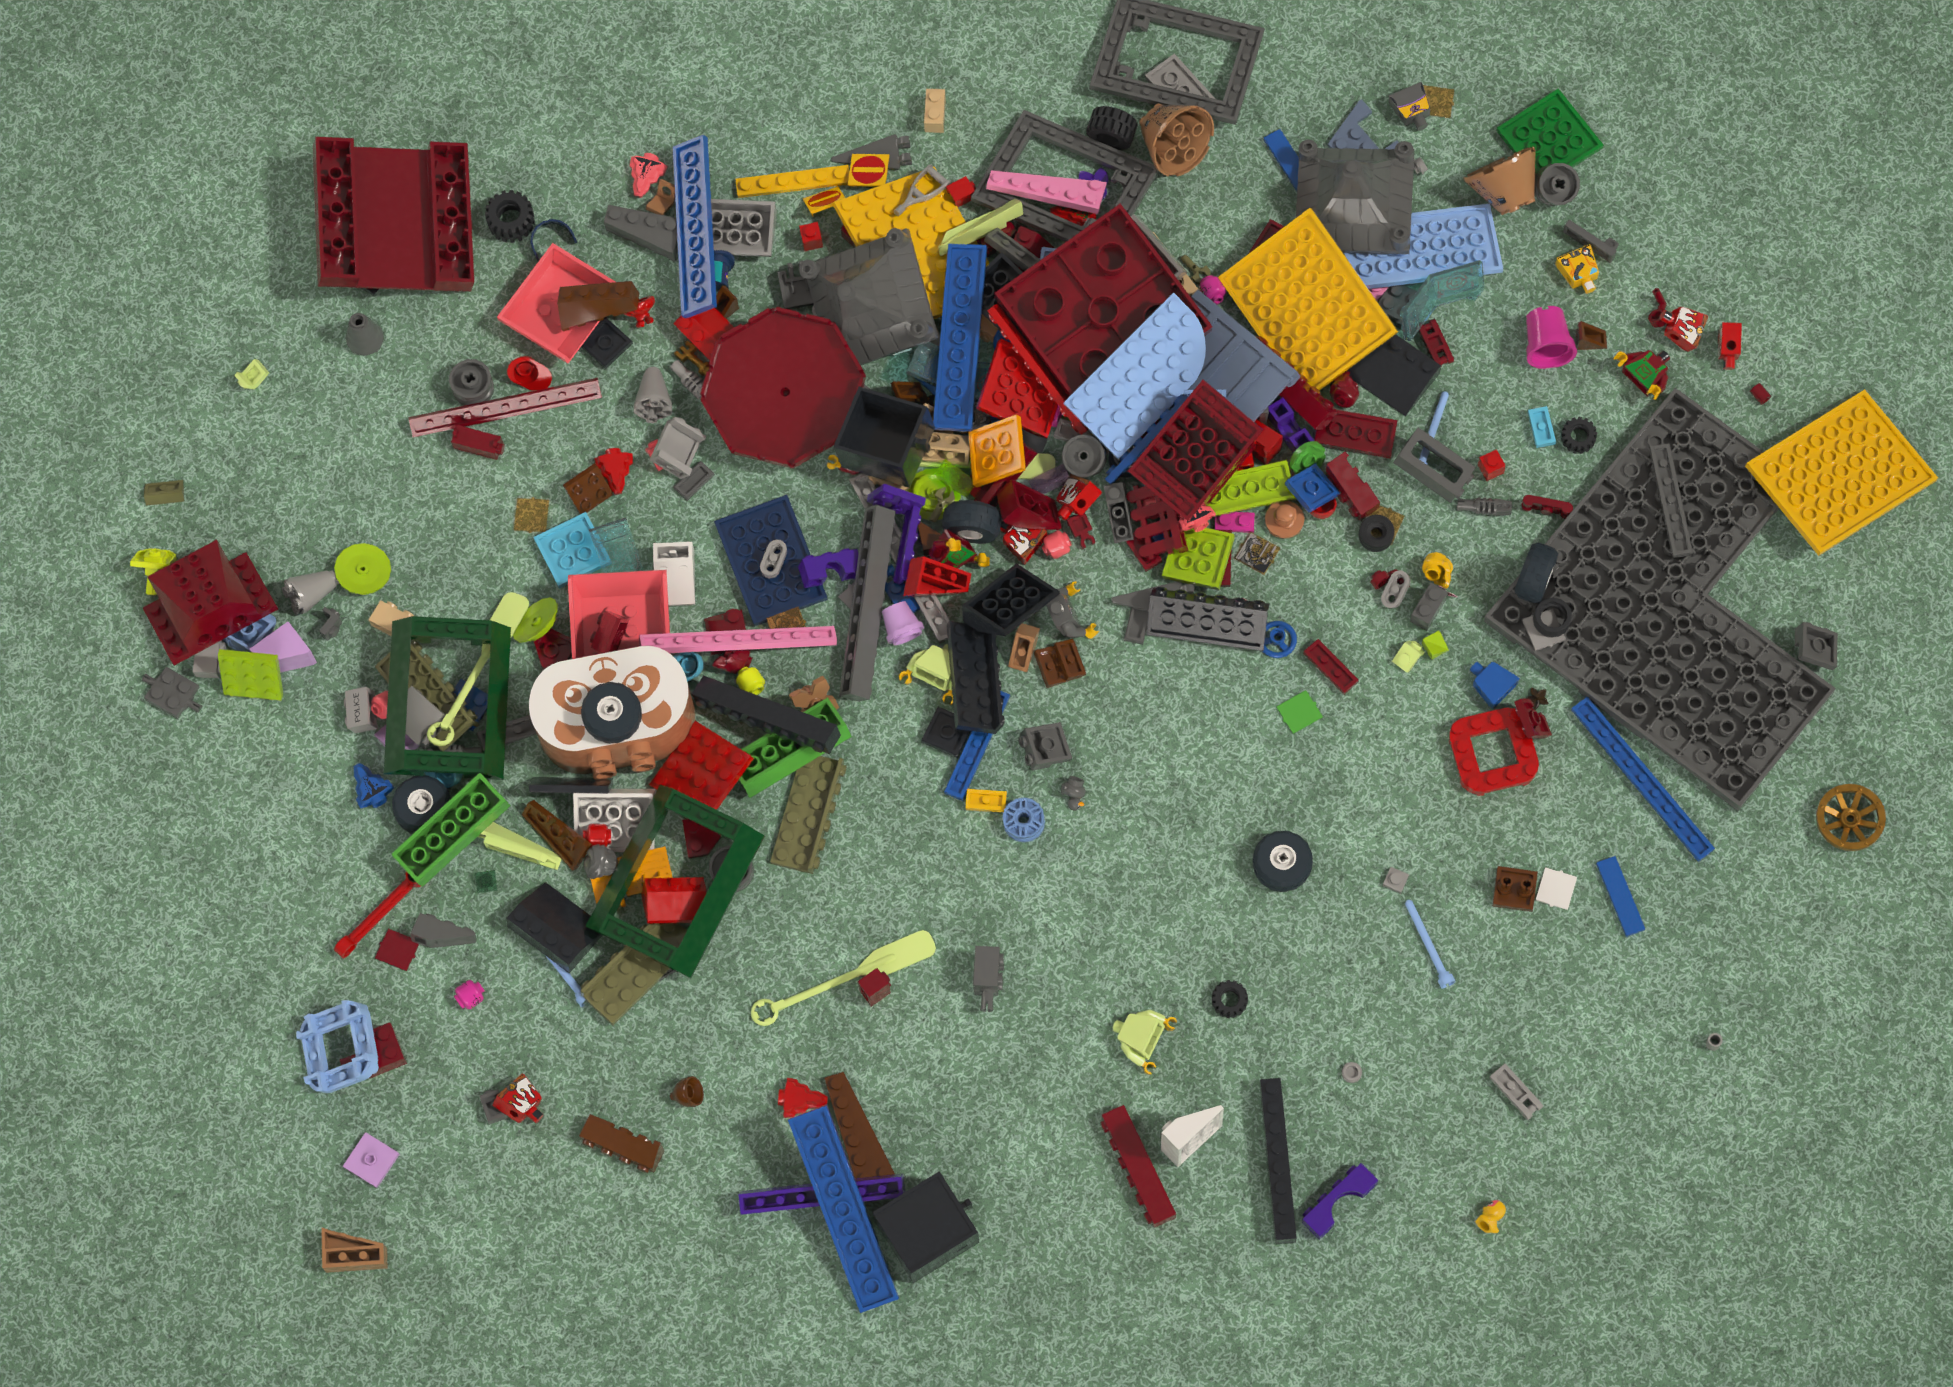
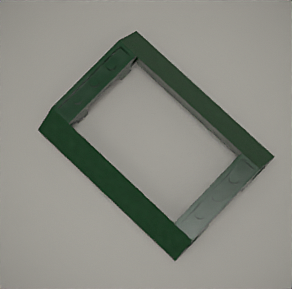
(416, 762)
(716, 901)

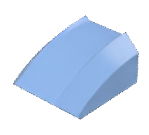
(252, 634)

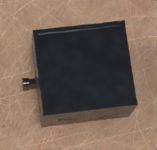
(884, 437)
(926, 1226)

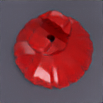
(642, 311)

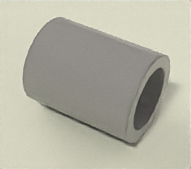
(1716, 1036)

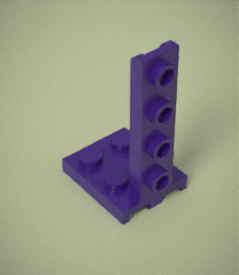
(909, 505)

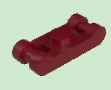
(1435, 342)
(1546, 505)

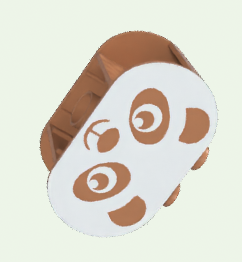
(652, 676)

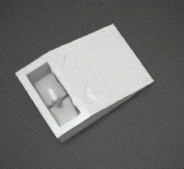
(680, 567)

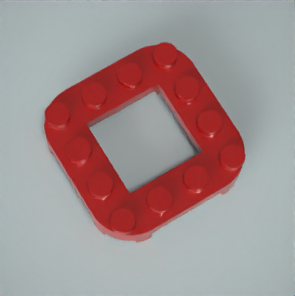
(1500, 778)

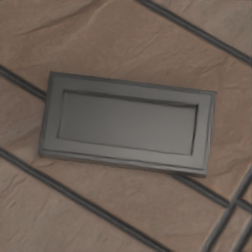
(691, 484)
(1136, 626)

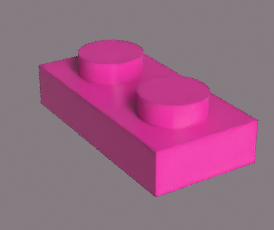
(1236, 522)

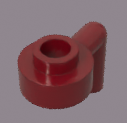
(1655, 314)
(1381, 578)

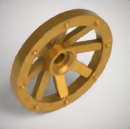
(1852, 813)

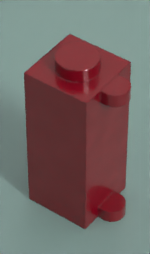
(477, 442)

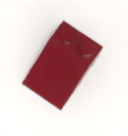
(1027, 507)
(609, 632)

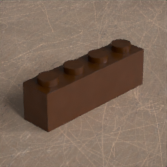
(594, 302)
(622, 1144)

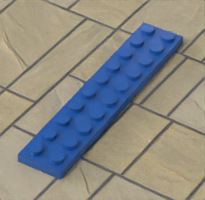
(694, 226)
(960, 337)
(843, 1208)

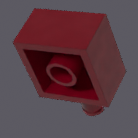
(388, 1050)

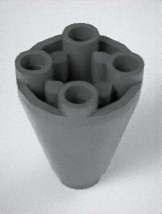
(363, 335)

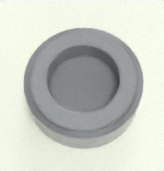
(1351, 1072)

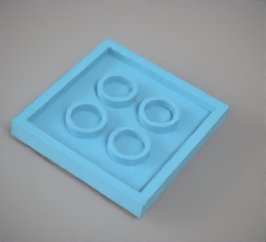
(569, 549)

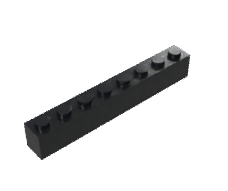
(766, 715)
(1278, 1161)

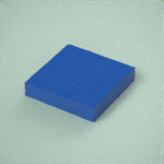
(1312, 488)

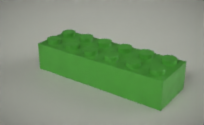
(779, 757)
(450, 830)

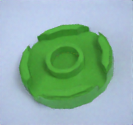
(1306, 456)

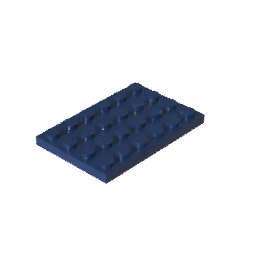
(745, 543)

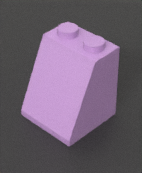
(288, 646)

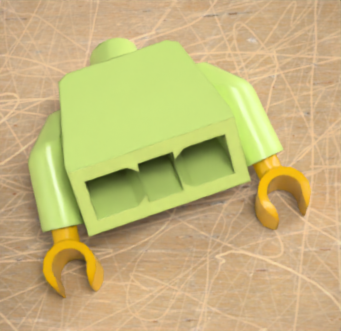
(931, 667)
(1140, 1035)

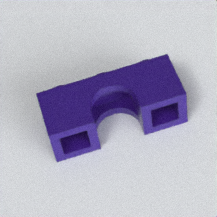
(1284, 422)
(814, 568)

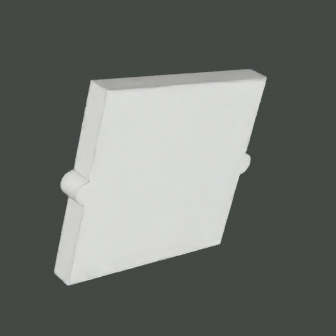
(1556, 888)

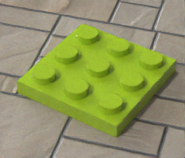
(1204, 561)
(250, 674)

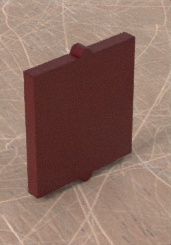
(397, 950)

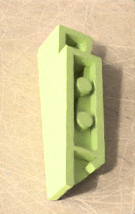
(981, 226)
(510, 843)

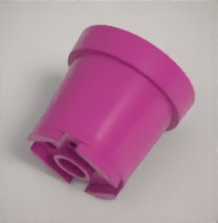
(1549, 338)

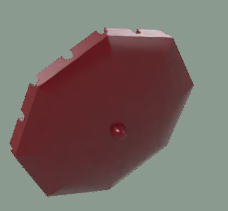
(781, 386)

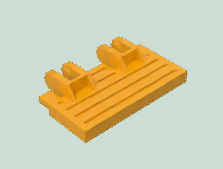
(653, 866)

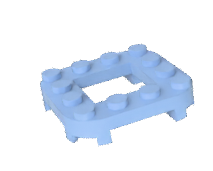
(361, 1067)

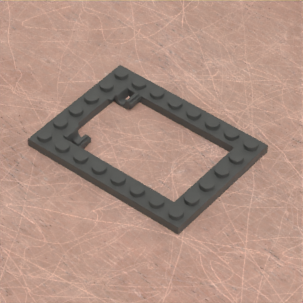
(1125, 17)
(1135, 184)

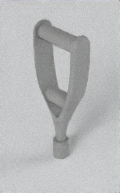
(920, 197)

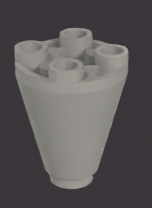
(652, 397)
(308, 589)

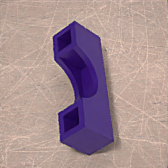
(1358, 1182)

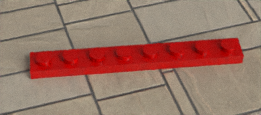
(1033, 363)

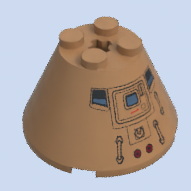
(1177, 137)
(1506, 182)

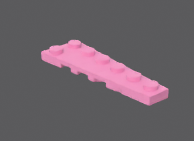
(1065, 192)

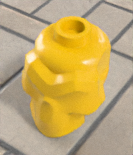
(1438, 569)

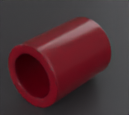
(1760, 393)

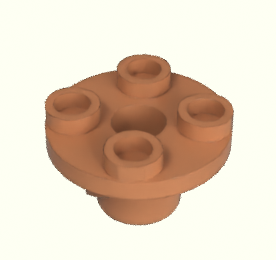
(1284, 519)

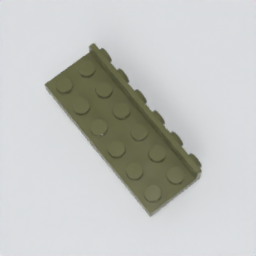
(433, 686)
(808, 814)
(629, 975)

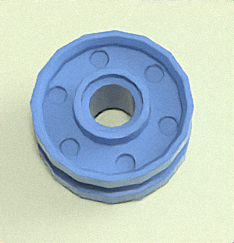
(1023, 808)

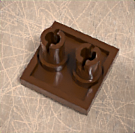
(588, 489)
(1514, 888)

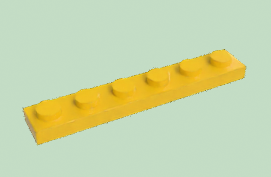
(792, 181)

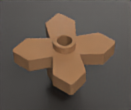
(812, 694)

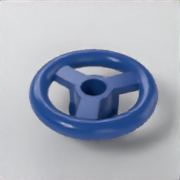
(1281, 633)

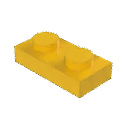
(986, 800)

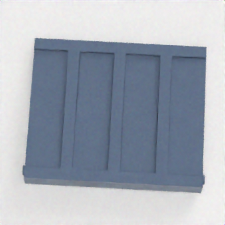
(1240, 363)

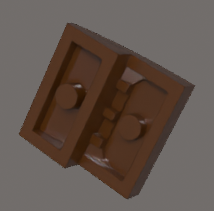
(1059, 663)

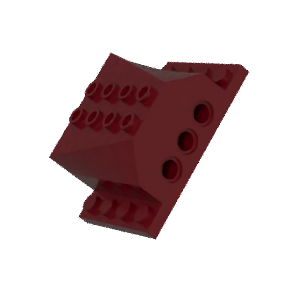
(1197, 451)
(205, 600)

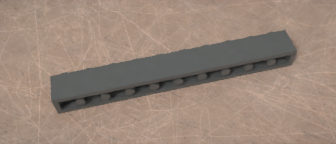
(867, 603)

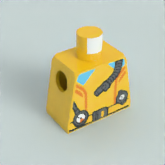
(1579, 268)

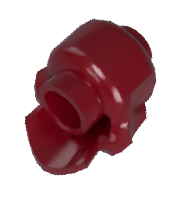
(1344, 390)
(733, 660)

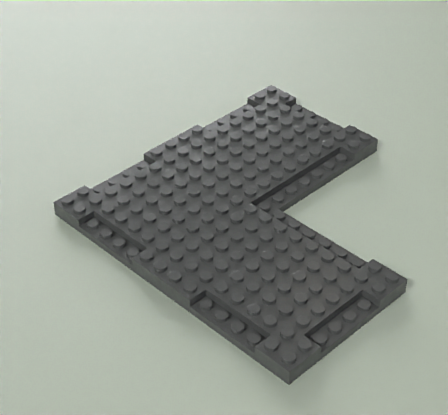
(1642, 623)

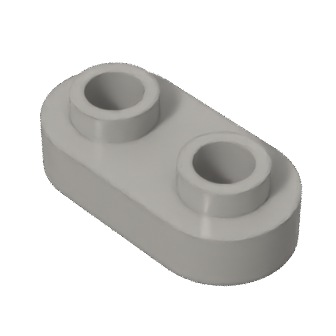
(773, 560)
(1393, 588)

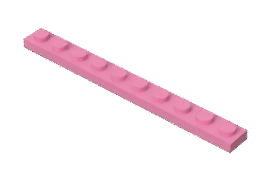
(741, 639)

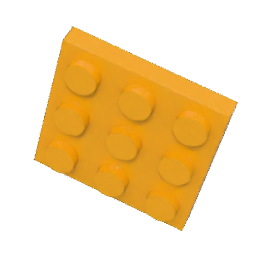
(996, 451)

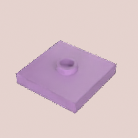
(371, 1160)

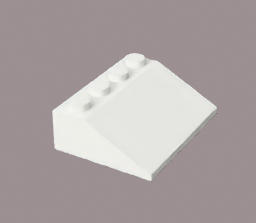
(618, 810)
(1189, 1132)

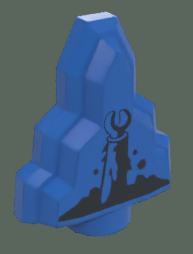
(370, 787)

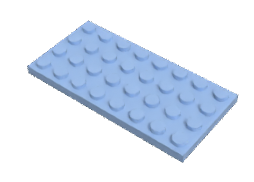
(1437, 243)

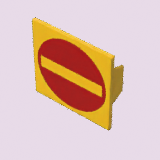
(868, 170)
(823, 200)

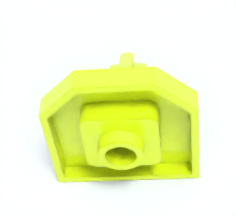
(152, 561)

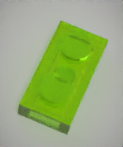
(955, 478)

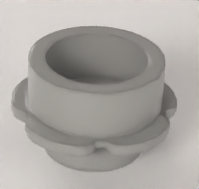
(1419, 166)

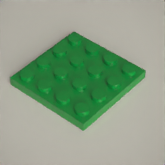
(1553, 130)

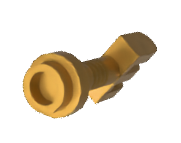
(689, 354)

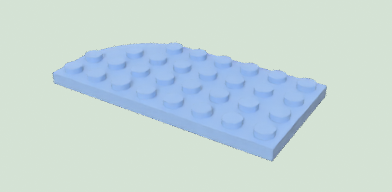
(1141, 377)

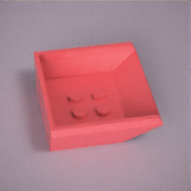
(535, 307)
(634, 595)

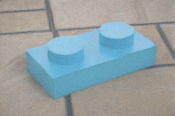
(1541, 427)

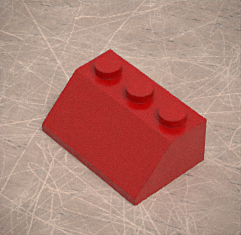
(704, 329)
(672, 899)

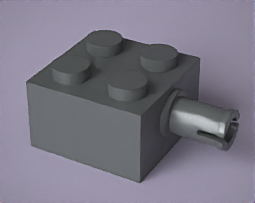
(987, 975)

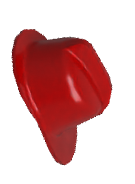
(529, 373)

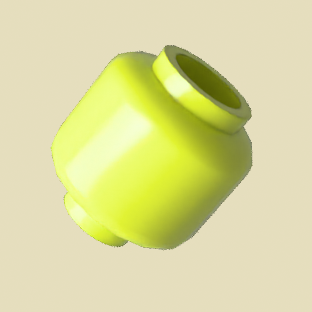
(750, 680)

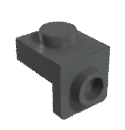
(331, 627)
(492, 1114)

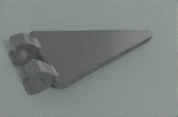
(888, 145)
(1141, 598)

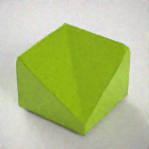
(1435, 644)

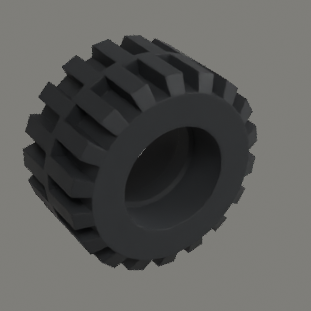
(1112, 127)
(513, 229)

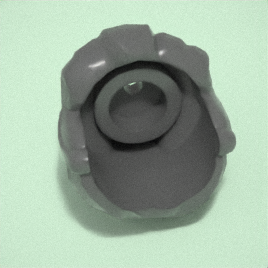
(600, 861)

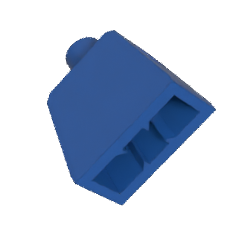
(1493, 682)

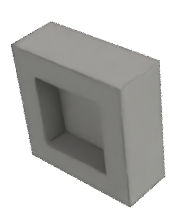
(1395, 880)

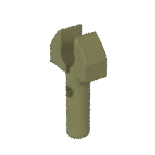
(1195, 269)
(941, 503)

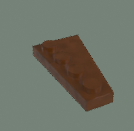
(559, 836)

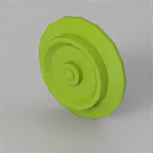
(926, 485)
(362, 569)
(537, 620)

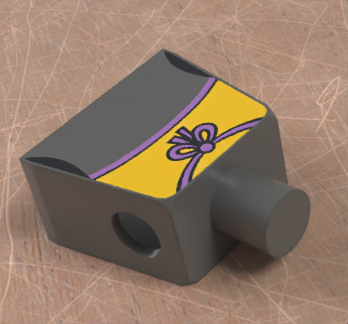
(1411, 105)

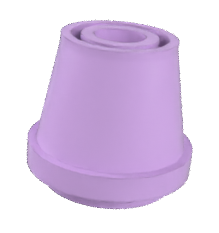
(901, 624)

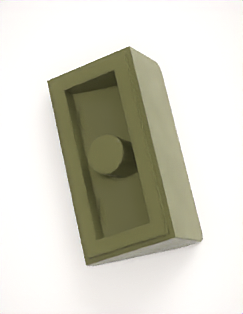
(164, 492)

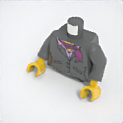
(1065, 616)

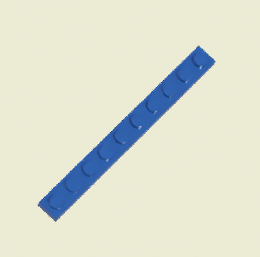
(1643, 779)

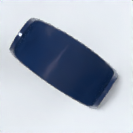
(550, 221)

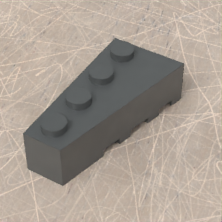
(645, 229)

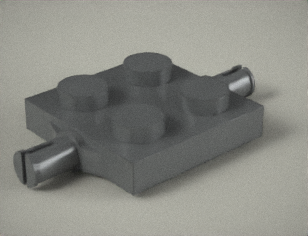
(171, 692)

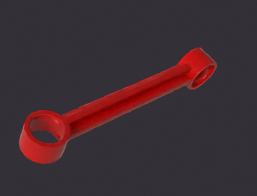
(348, 943)

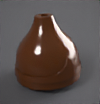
(688, 1092)

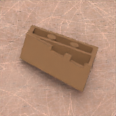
(351, 1253)

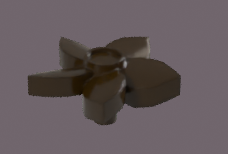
(925, 399)
(1538, 698)

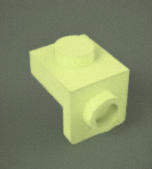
(252, 375)
(1408, 655)

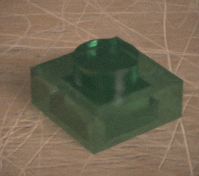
(486, 881)

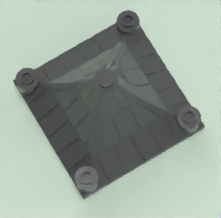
(1359, 195)
(874, 296)

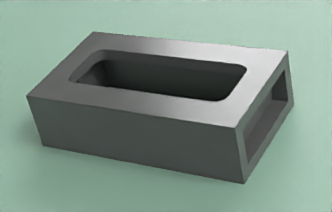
(1429, 476)

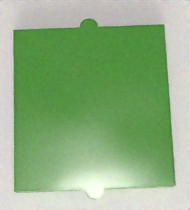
(1299, 712)

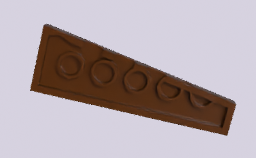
(860, 1141)

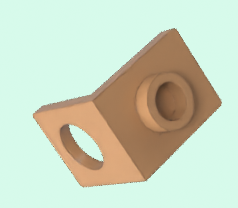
(662, 202)

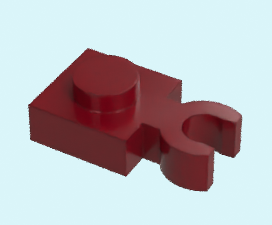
(1080, 527)

